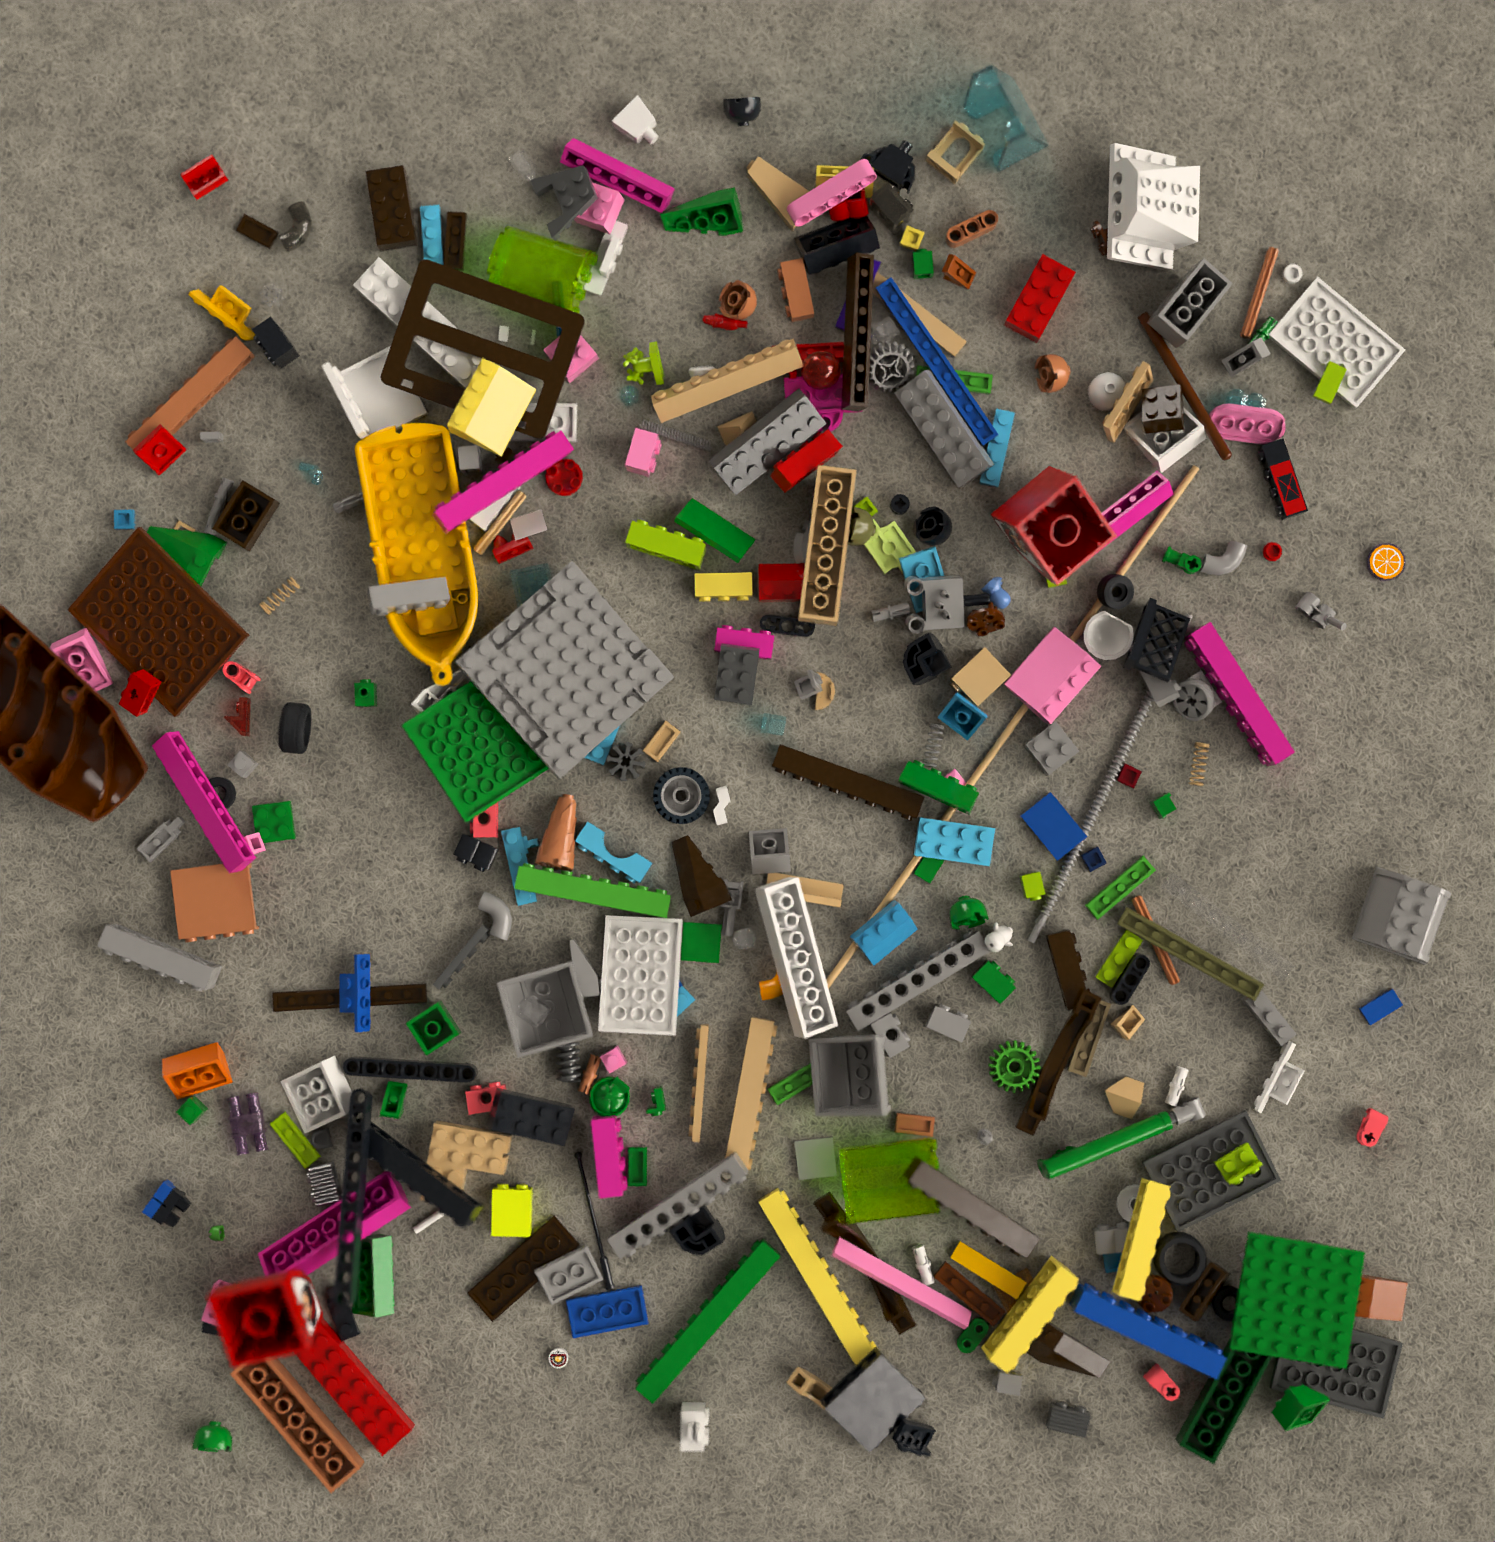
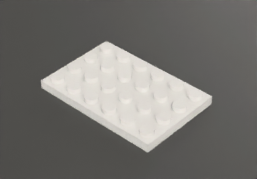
(1328, 329)
(640, 975)

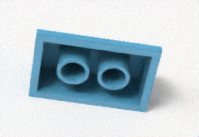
(884, 932)

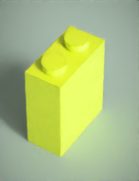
(511, 1210)

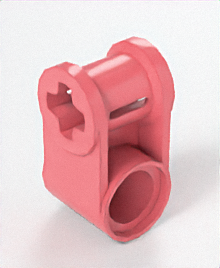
(243, 678)
(1372, 1125)
(1160, 1381)

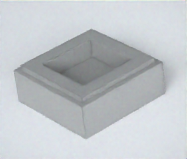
(211, 437)

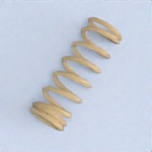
(264, 606)
(1197, 745)

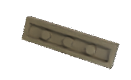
(1087, 1044)

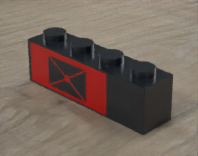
(1282, 479)

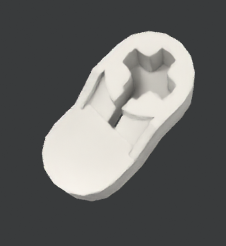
(719, 811)

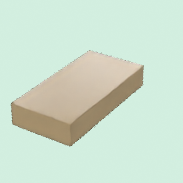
(661, 741)

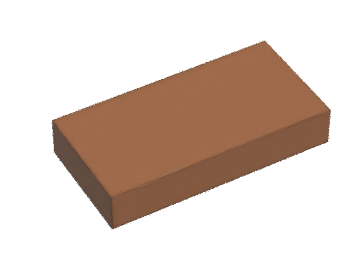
(914, 1124)

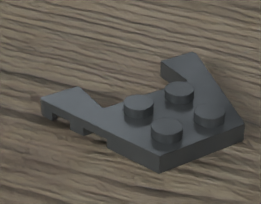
(573, 192)

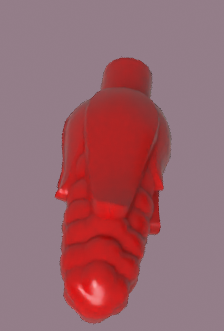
(724, 322)

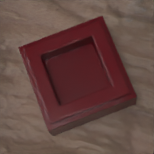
(1128, 776)

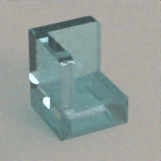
(773, 724)

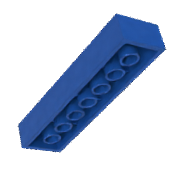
(1148, 1331)

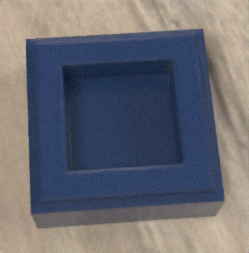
(1093, 859)

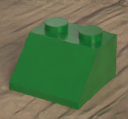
(1299, 1407)

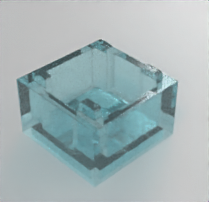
(529, 580)

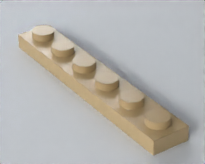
(698, 1090)

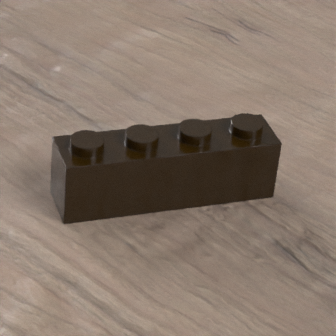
(1067, 966)

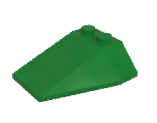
(190, 549)

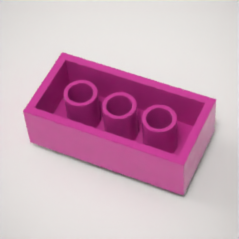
(608, 1156)

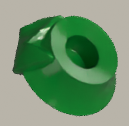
(609, 1096)

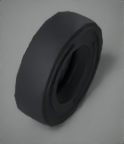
(228, 787)
(1217, 1305)

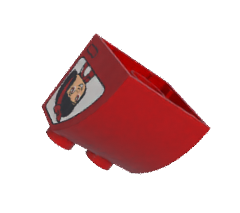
(1054, 524)
(266, 1316)

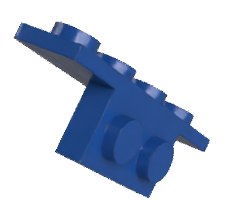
(356, 993)

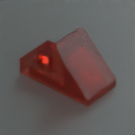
(241, 722)

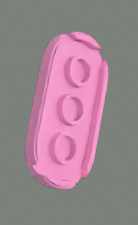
(1248, 423)

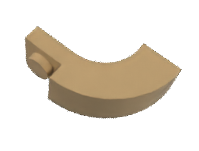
(808, 1385)

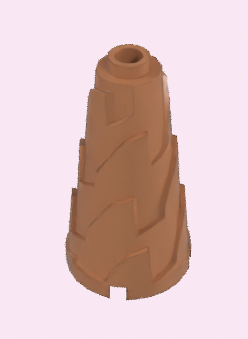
(559, 837)

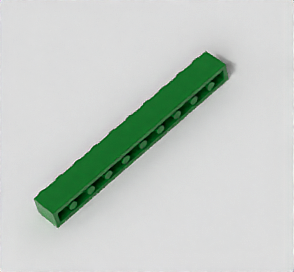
(707, 1321)

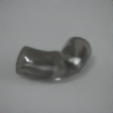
(300, 228)

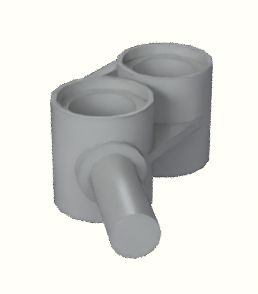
(1321, 614)

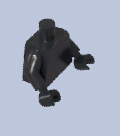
(893, 165)

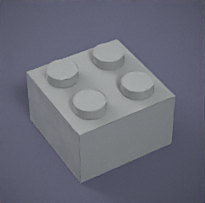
(1051, 748)

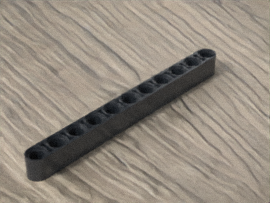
(357, 1206)

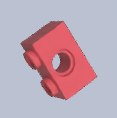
(488, 829)
(474, 1097)

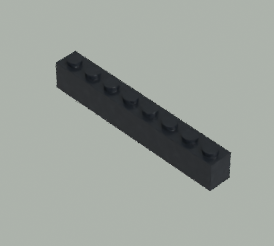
(421, 1177)

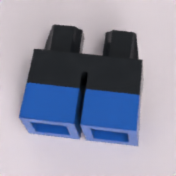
(164, 1202)

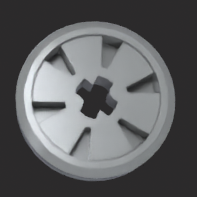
(1197, 690)

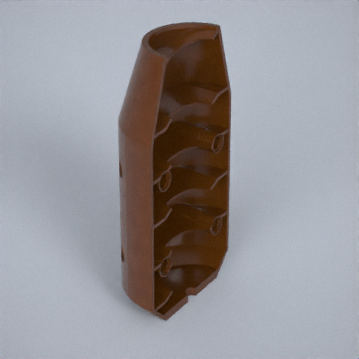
(68, 732)

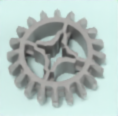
(883, 379)

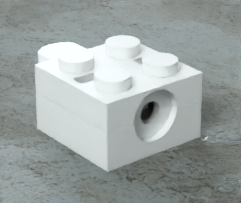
(693, 1421)

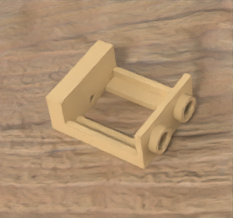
(958, 130)

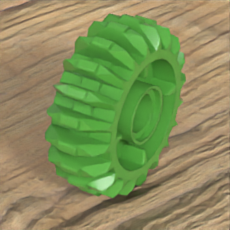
(1020, 1076)

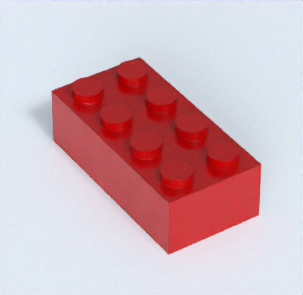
(1039, 298)

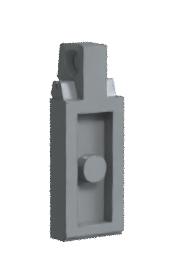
(161, 839)

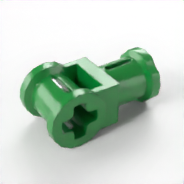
(1181, 559)

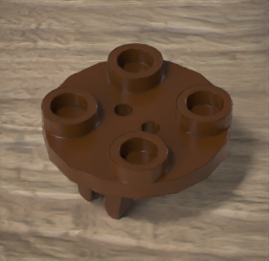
(1102, 235)
(986, 620)
(1157, 1301)

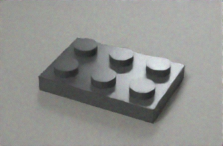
(736, 674)

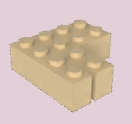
(464, 1147)

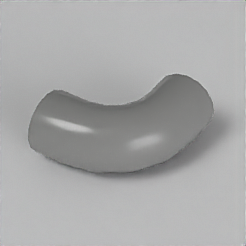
(1227, 562)
(500, 914)

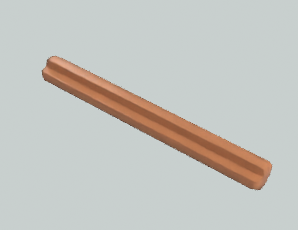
(1259, 292)
(1162, 955)

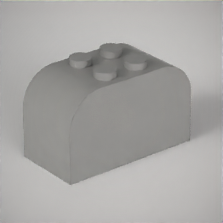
(1189, 303)

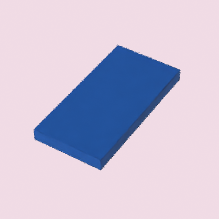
(607, 1311)

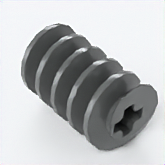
(568, 1062)

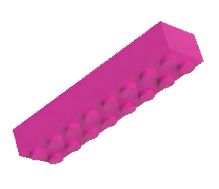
(1239, 695)
(317, 1239)

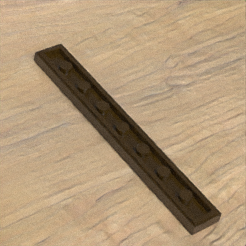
(331, 997)

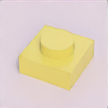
(912, 238)

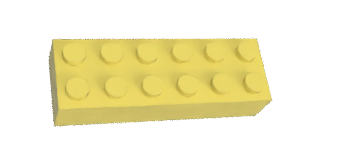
(1029, 1314)

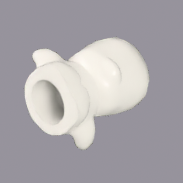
(1001, 936)

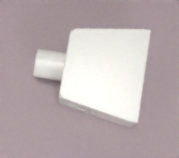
(636, 122)

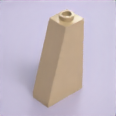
(775, 187)

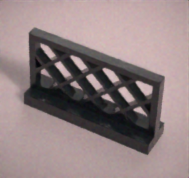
(1140, 639)

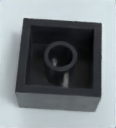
(273, 340)

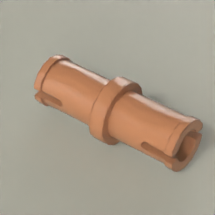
(589, 1074)

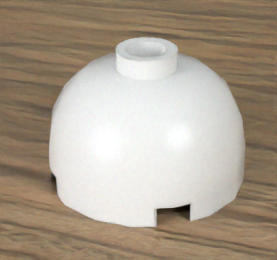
(1105, 390)

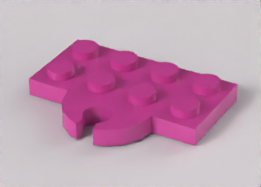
(825, 401)

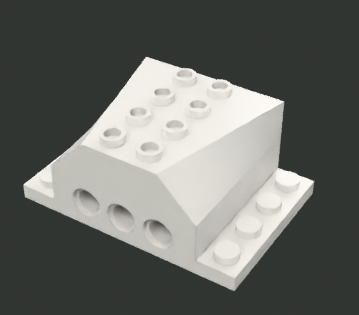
(1150, 207)

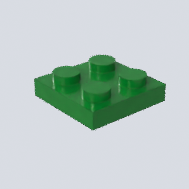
(274, 821)

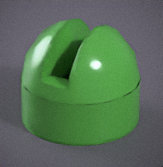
(215, 1233)

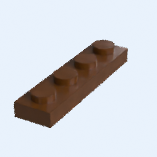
(969, 1293)

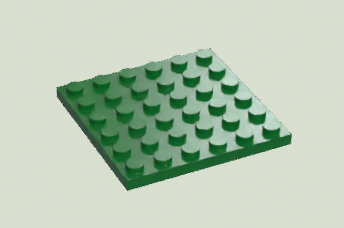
(472, 751)
(1297, 1300)

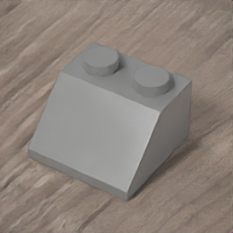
(769, 851)

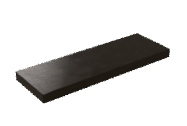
(516, 1272)

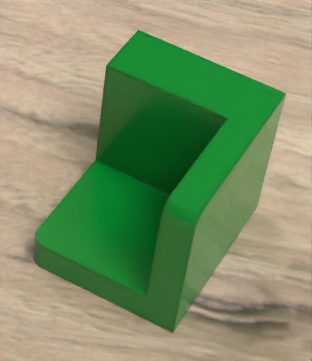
(1163, 805)

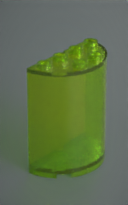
(541, 267)
(876, 1184)

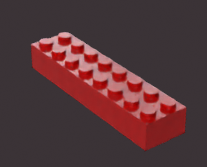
(355, 1389)

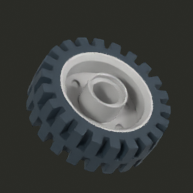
(681, 811)

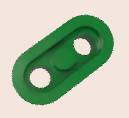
(972, 1335)

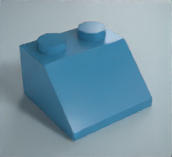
(962, 716)

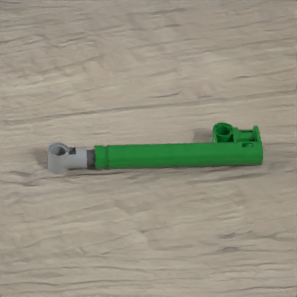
(1075, 1157)

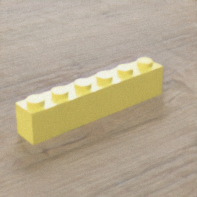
(1141, 1239)

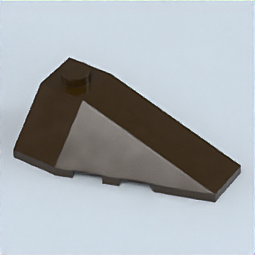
(698, 881)
(1064, 1351)

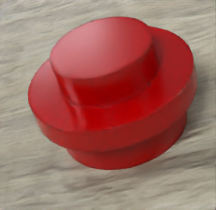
(1272, 551)

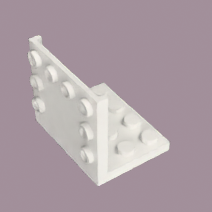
(368, 400)

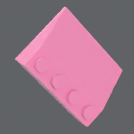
(1052, 675)

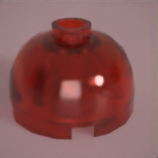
(820, 370)

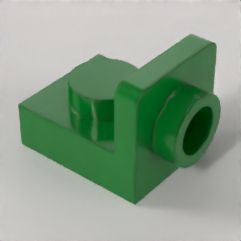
(659, 1100)

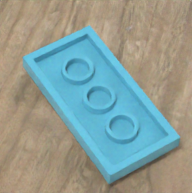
(954, 841)

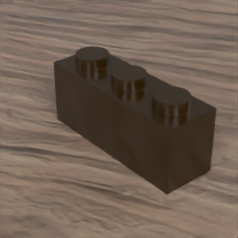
(1204, 1291)

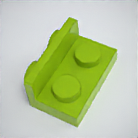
(1238, 1164)

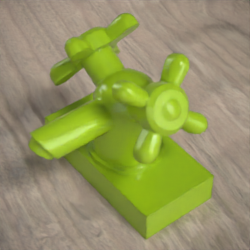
(642, 365)

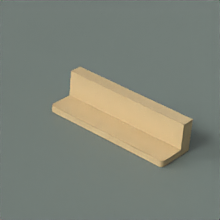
(815, 890)

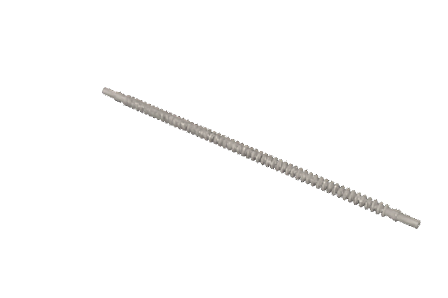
(1134, 728)

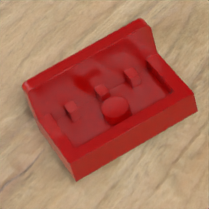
(204, 177)

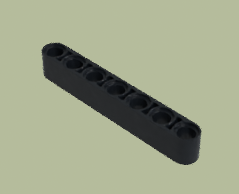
(401, 1073)

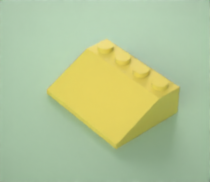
(491, 407)

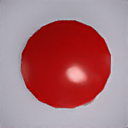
(564, 477)

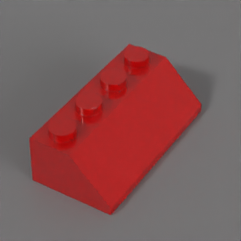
(780, 582)

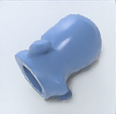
(997, 595)

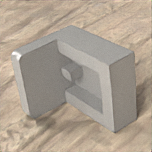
(808, 685)

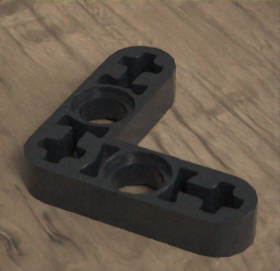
(772, 628)

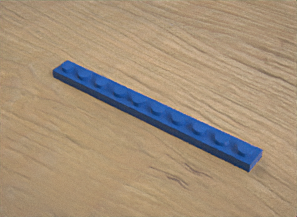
(936, 361)

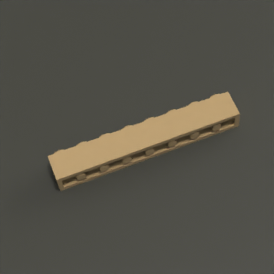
(727, 380)
(751, 1088)

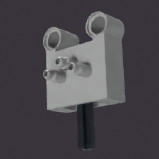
(941, 602)

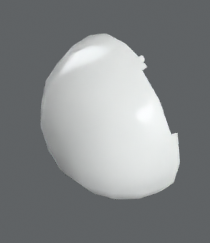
(1107, 636)

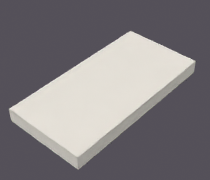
(563, 420)

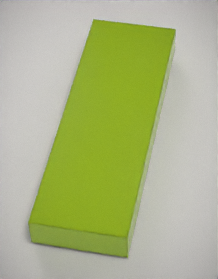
(295, 1140)

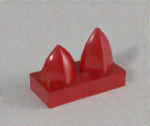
(507, 550)

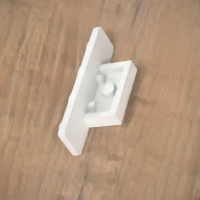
(609, 249)
(1282, 1081)

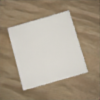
(528, 524)

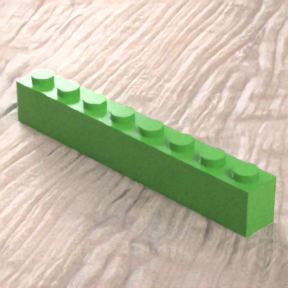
(592, 891)

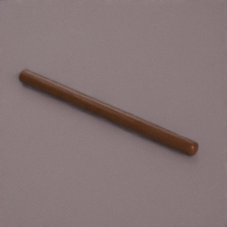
(1187, 390)

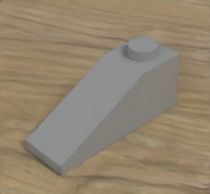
(586, 974)

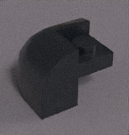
(925, 659)
(698, 1232)

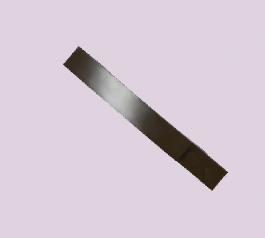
(1045, 1085)
(836, 1225)

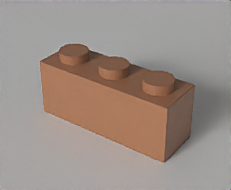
(796, 290)

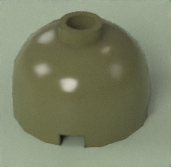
(860, 527)

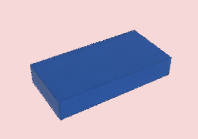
(1380, 1006)

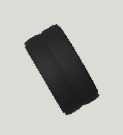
(1125, 595)

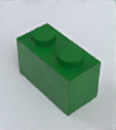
(994, 981)

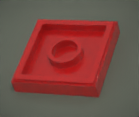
(159, 449)

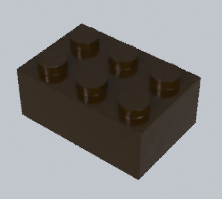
(246, 515)

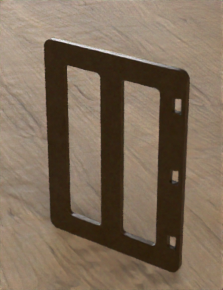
(414, 324)

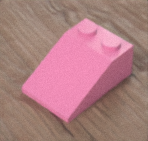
(84, 658)

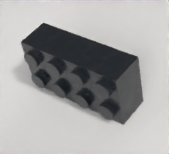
(530, 1117)

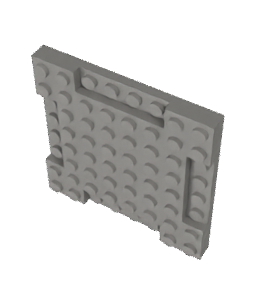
(564, 670)

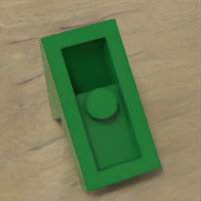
(394, 1100)

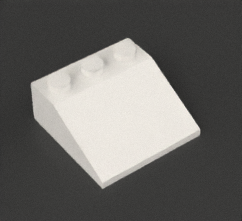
(1166, 447)
(318, 1094)

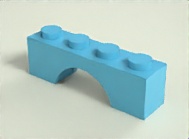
(592, 839)

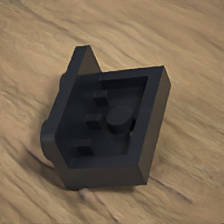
(913, 1437)

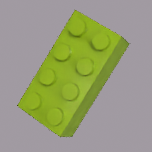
(666, 545)

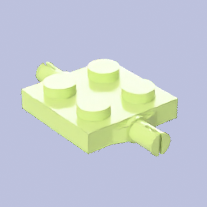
(888, 546)

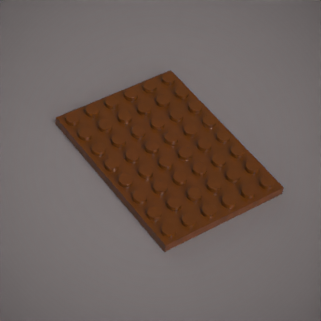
(158, 620)

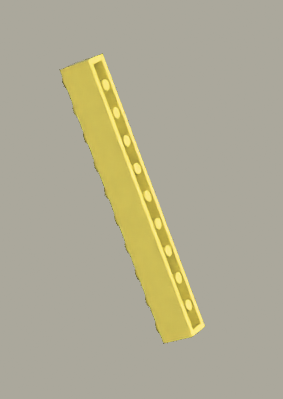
(816, 1274)

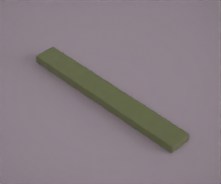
(1191, 954)

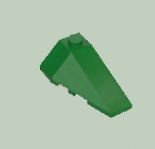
(711, 212)

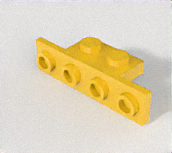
(227, 308)

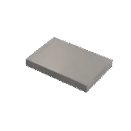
(568, 1274)

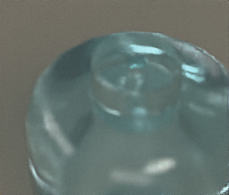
(629, 395)

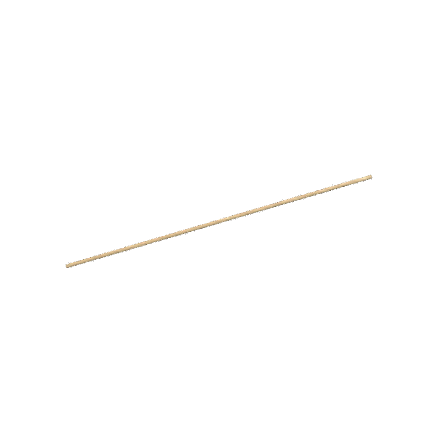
(1021, 712)

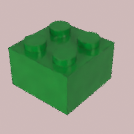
(433, 1028)

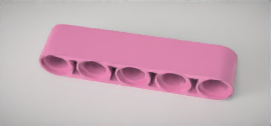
(831, 192)

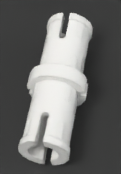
(1176, 1086)
(923, 1264)

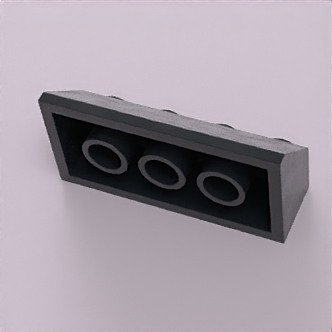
(836, 243)

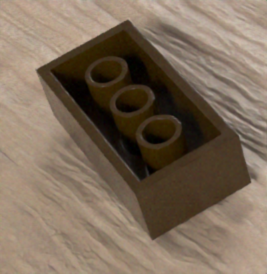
(391, 208)

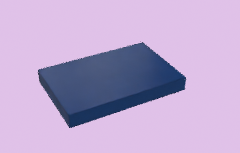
(1054, 826)

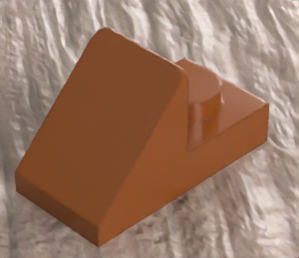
(958, 272)

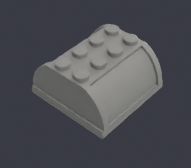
(1401, 915)
(561, 992)
(858, 1084)

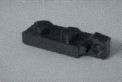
(342, 1317)

